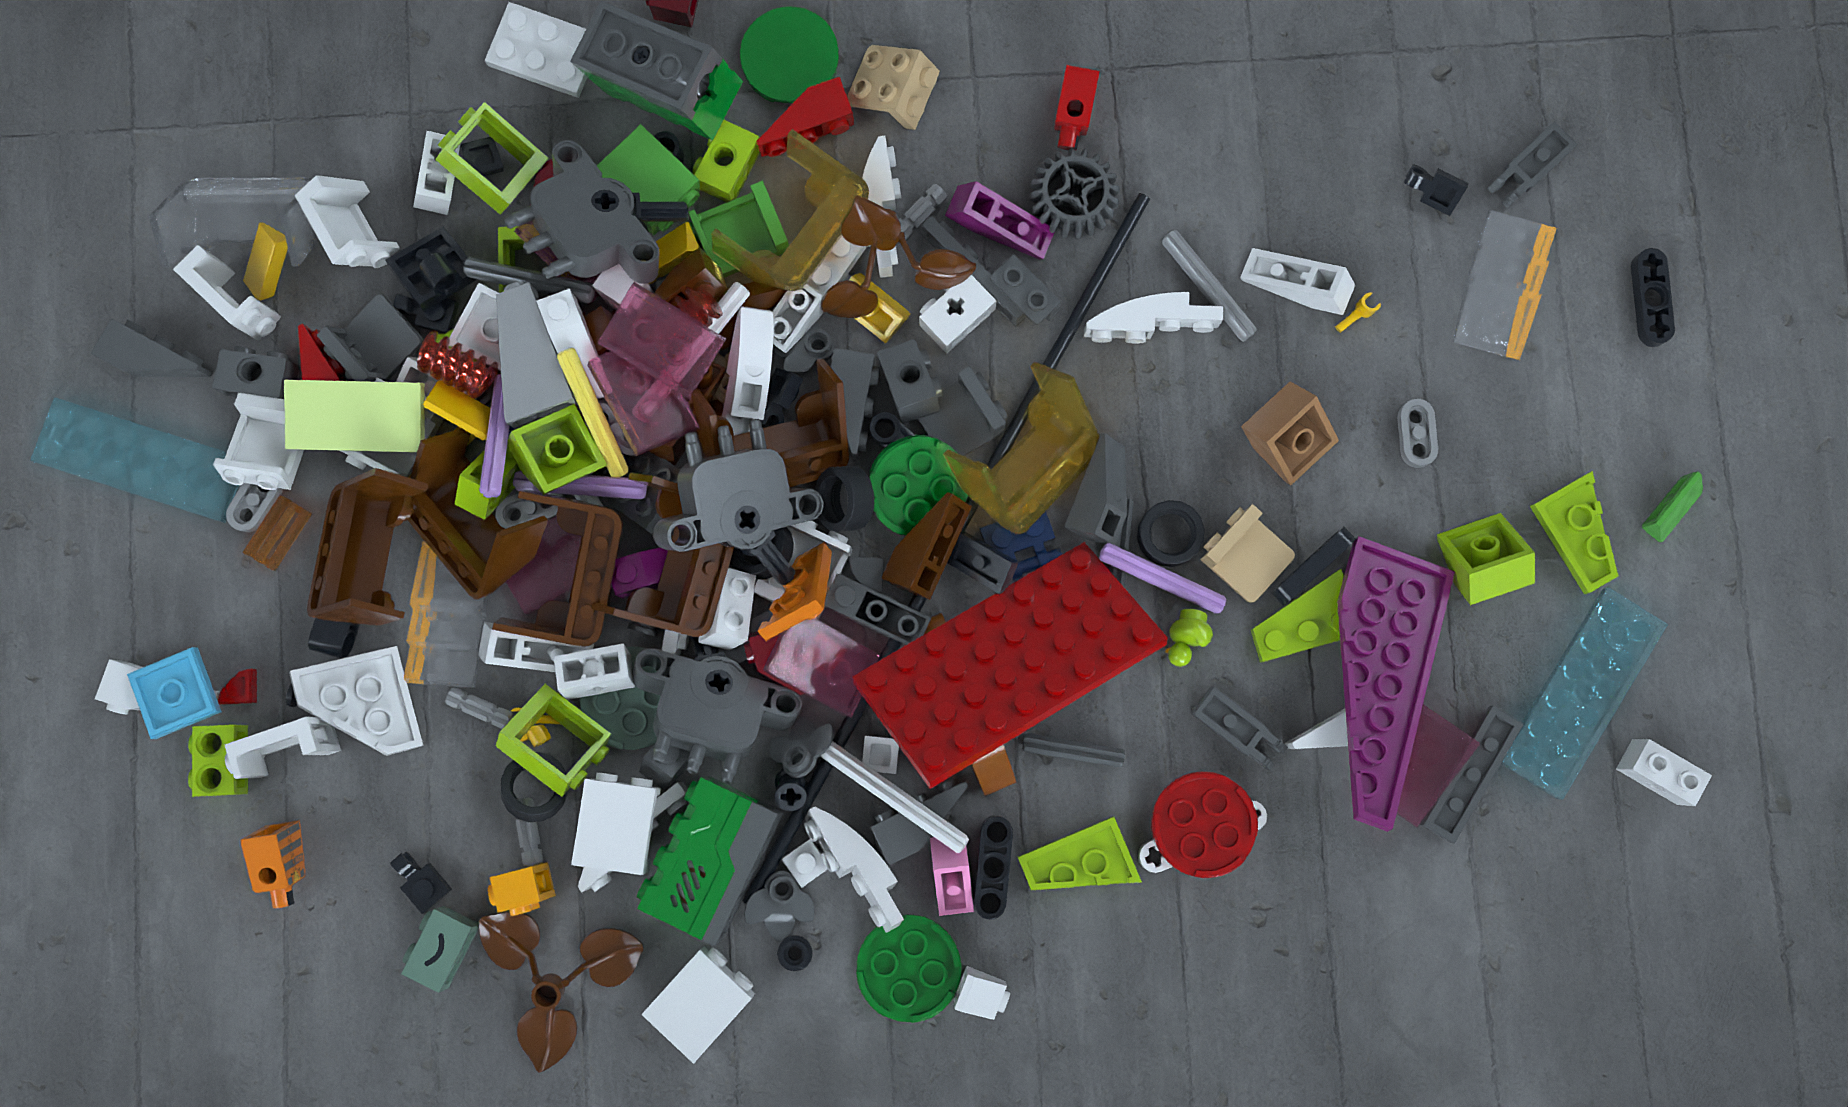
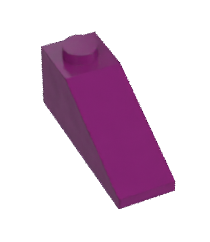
(998, 219)
(638, 571)

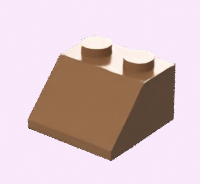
(1291, 432)

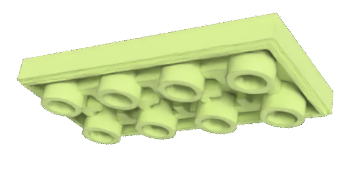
(354, 415)

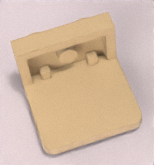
(894, 82)
(1247, 554)

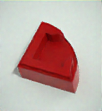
(240, 689)

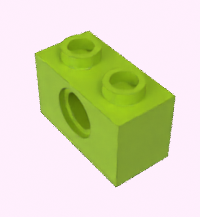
(728, 180)

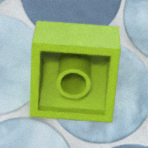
(555, 450)
(1487, 558)

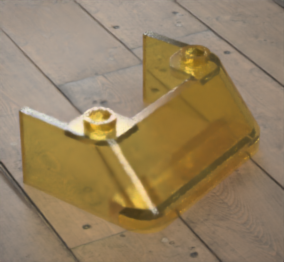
(828, 189)
(1041, 462)

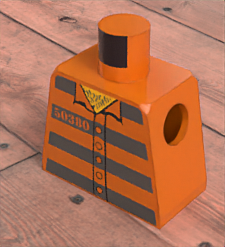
(275, 860)

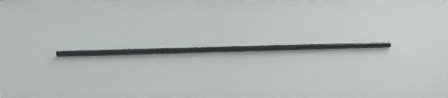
(917, 602)

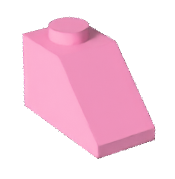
(951, 879)

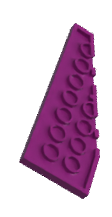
(1388, 640)

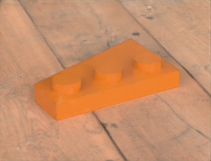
(803, 595)

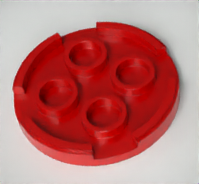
(1204, 824)

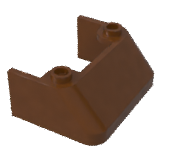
(805, 444)
(600, 539)
(357, 548)
(471, 548)
(688, 582)

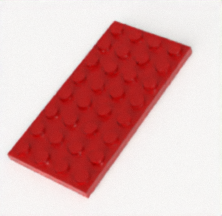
(1008, 663)

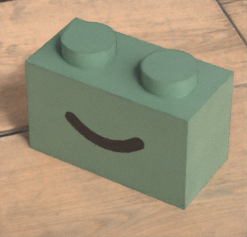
(439, 948)

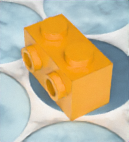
(521, 889)

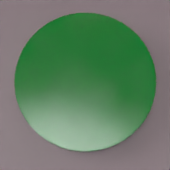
(788, 53)
(911, 480)
(909, 970)

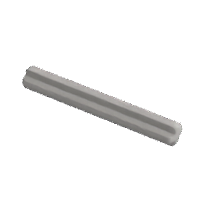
(1208, 285)

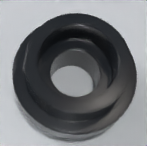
(790, 963)

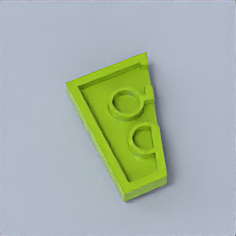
(1577, 532)
(1303, 623)
(1081, 859)

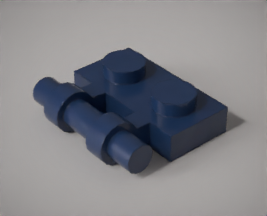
(1011, 543)

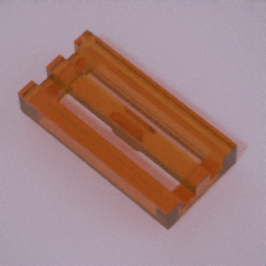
(267, 525)

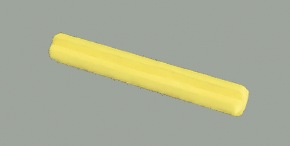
(592, 412)

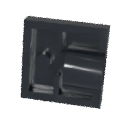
(431, 268)

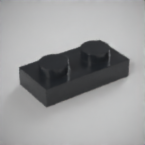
(982, 562)

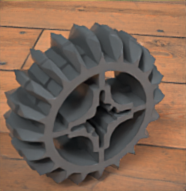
(1097, 181)

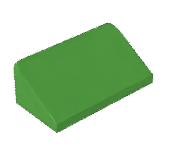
(1674, 506)

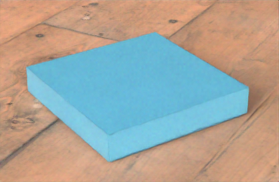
(174, 693)

